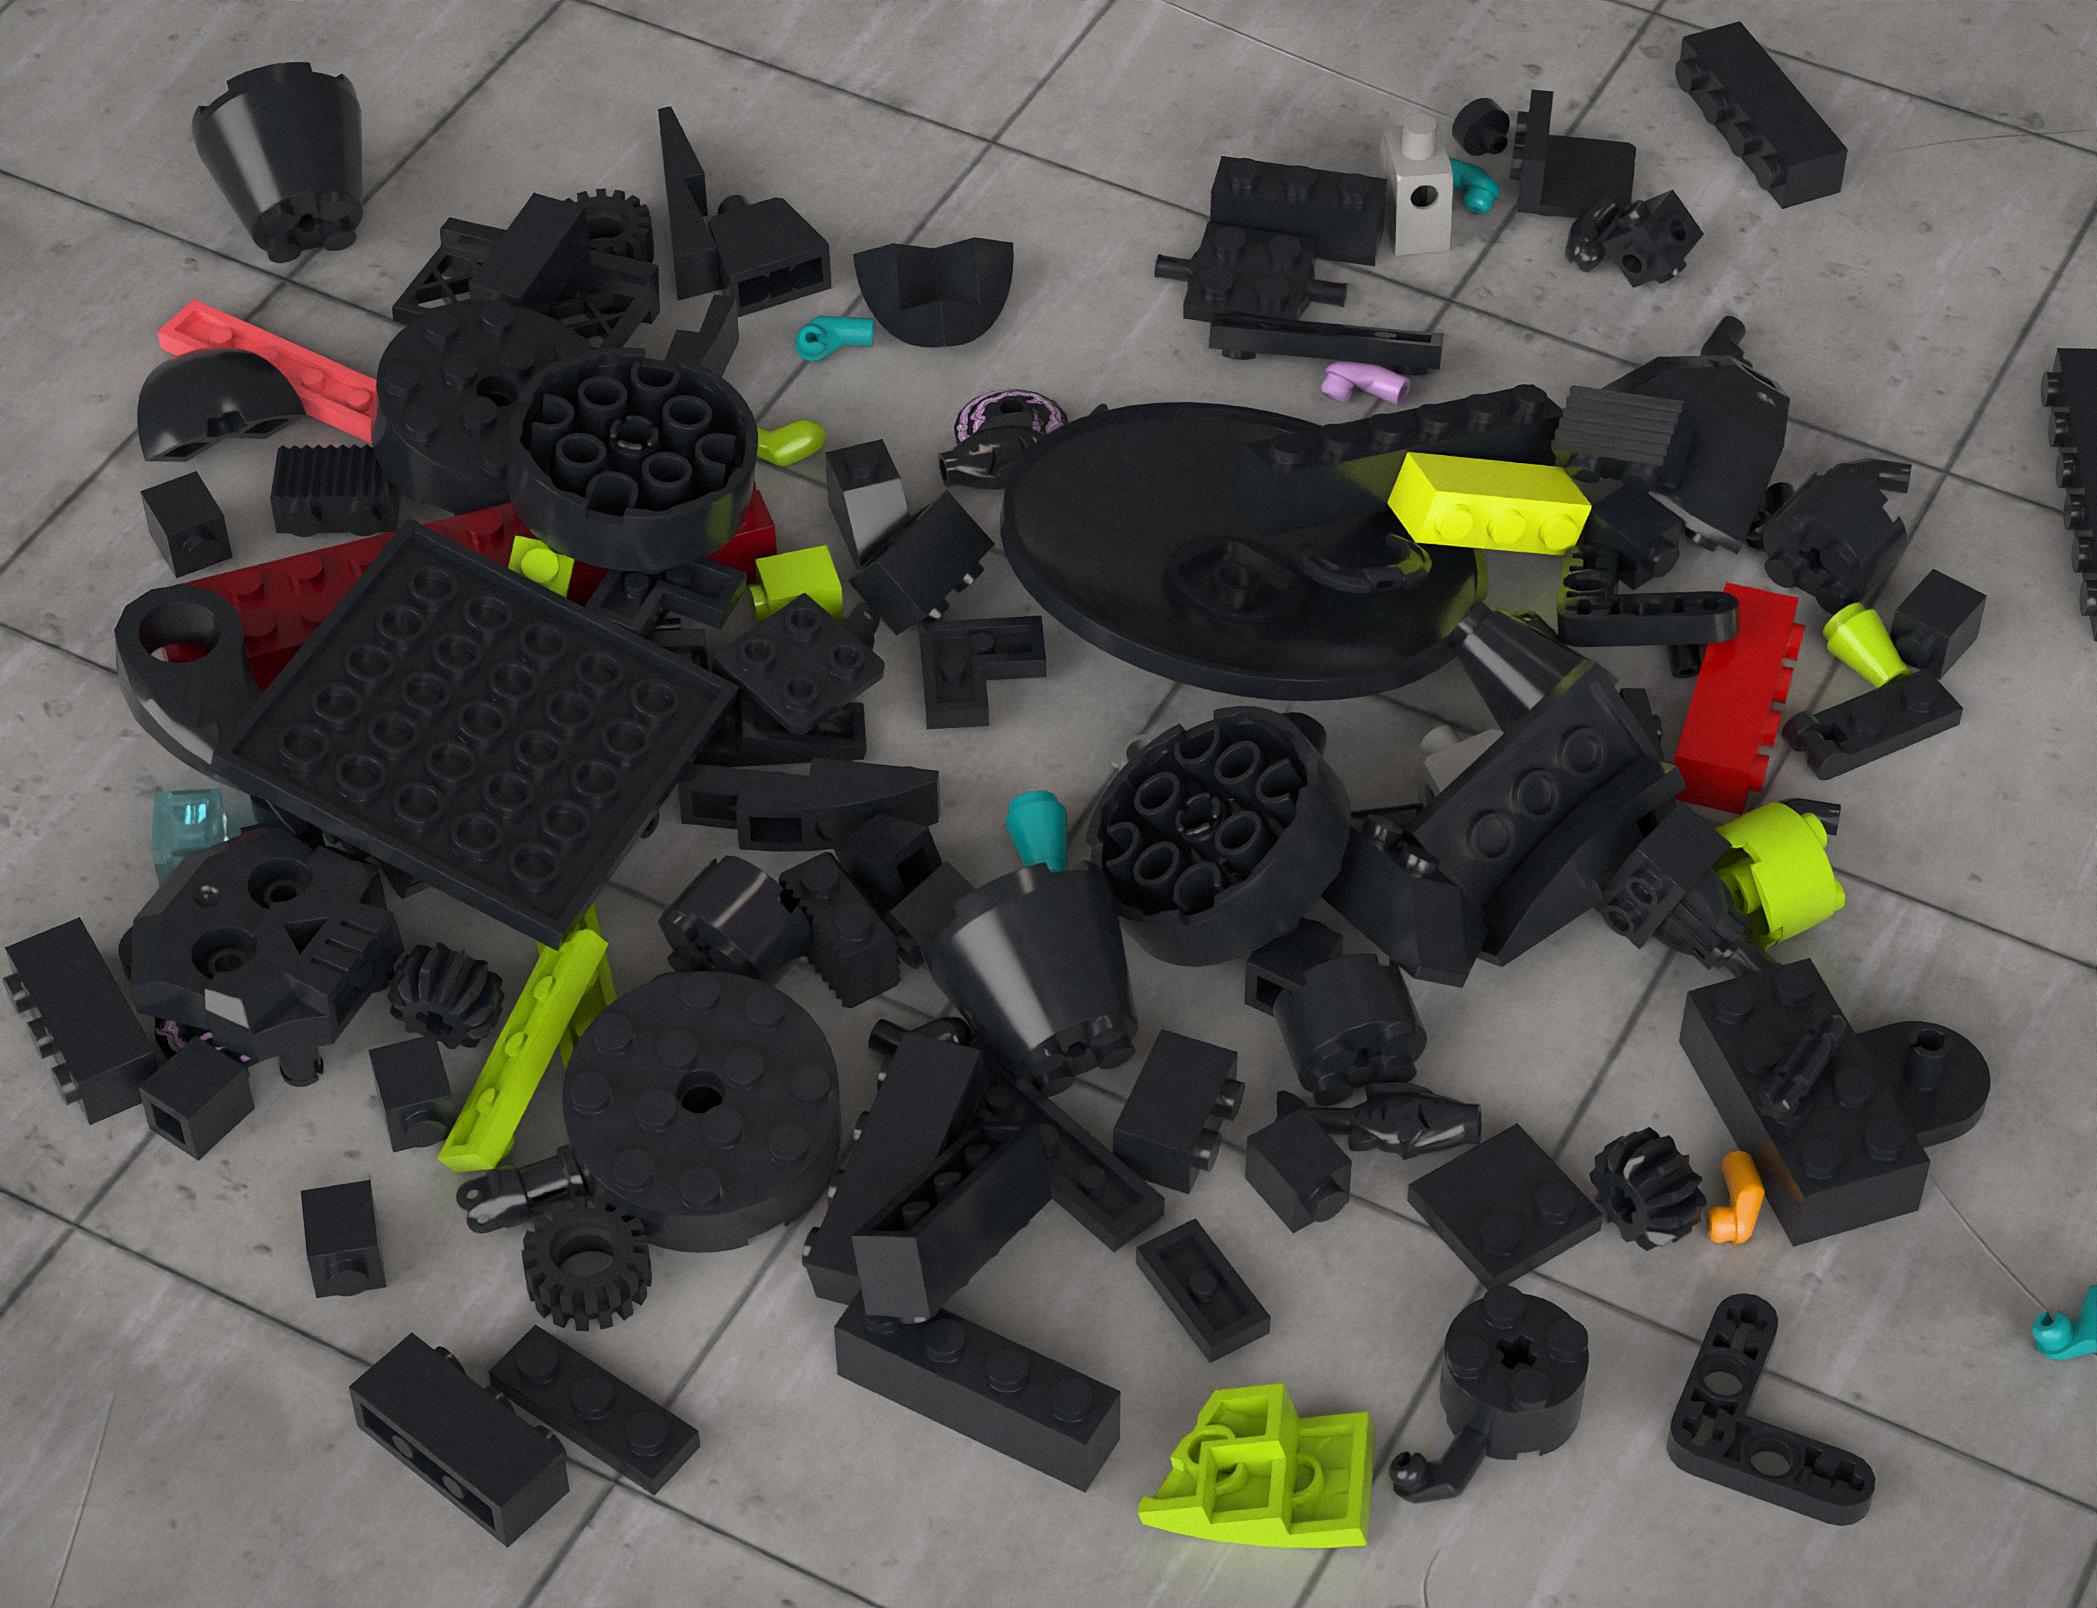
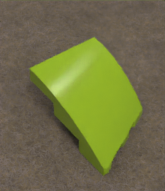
(1267, 1475)

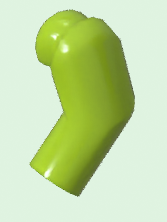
(790, 442)

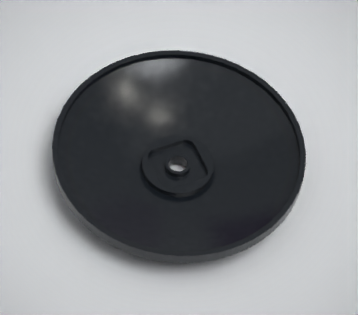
(1138, 551)

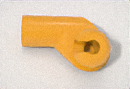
(1745, 1199)

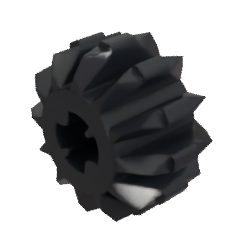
(446, 995)
(1648, 1189)

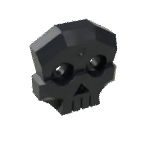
(266, 947)

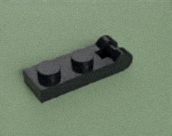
(1873, 724)

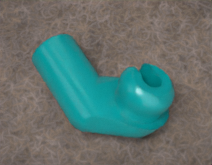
(1478, 185)
(830, 333)

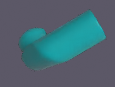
(2066, 1336)

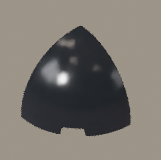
(937, 293)
(212, 397)

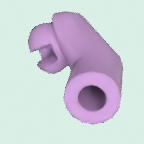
(1367, 377)

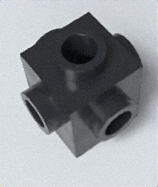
(1652, 239)

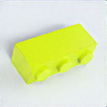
(1488, 504)

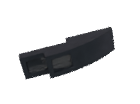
(806, 811)

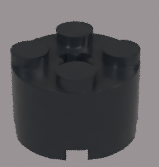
(1833, 539)
(734, 924)
(1350, 1027)
(1514, 1372)

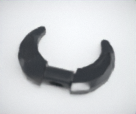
(1408, 572)

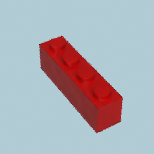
(1735, 700)

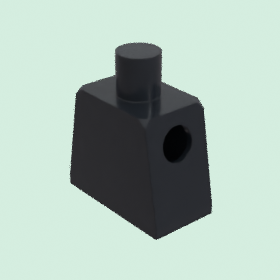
(767, 253)

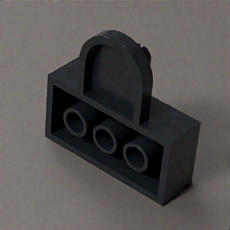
(1861, 1128)

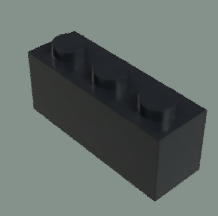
(1302, 201)
(80, 1020)
(461, 1438)

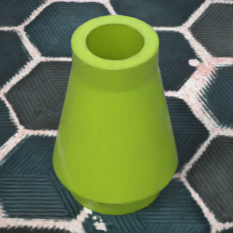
(1864, 645)

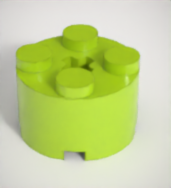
(1779, 872)

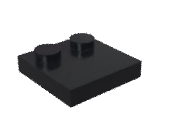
(1504, 1207)

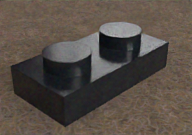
(1203, 1290)

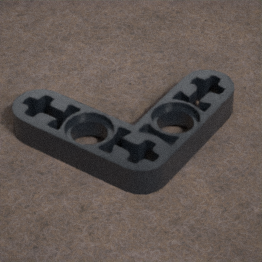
(1597, 616)
(1738, 1437)

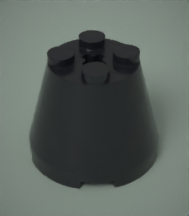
(287, 156)
(1040, 973)

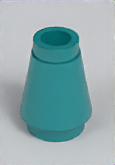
(1039, 829)

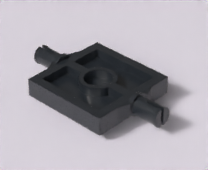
(1250, 275)

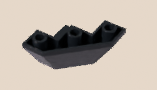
(1734, 445)

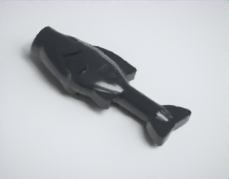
(991, 452)
(1396, 1119)

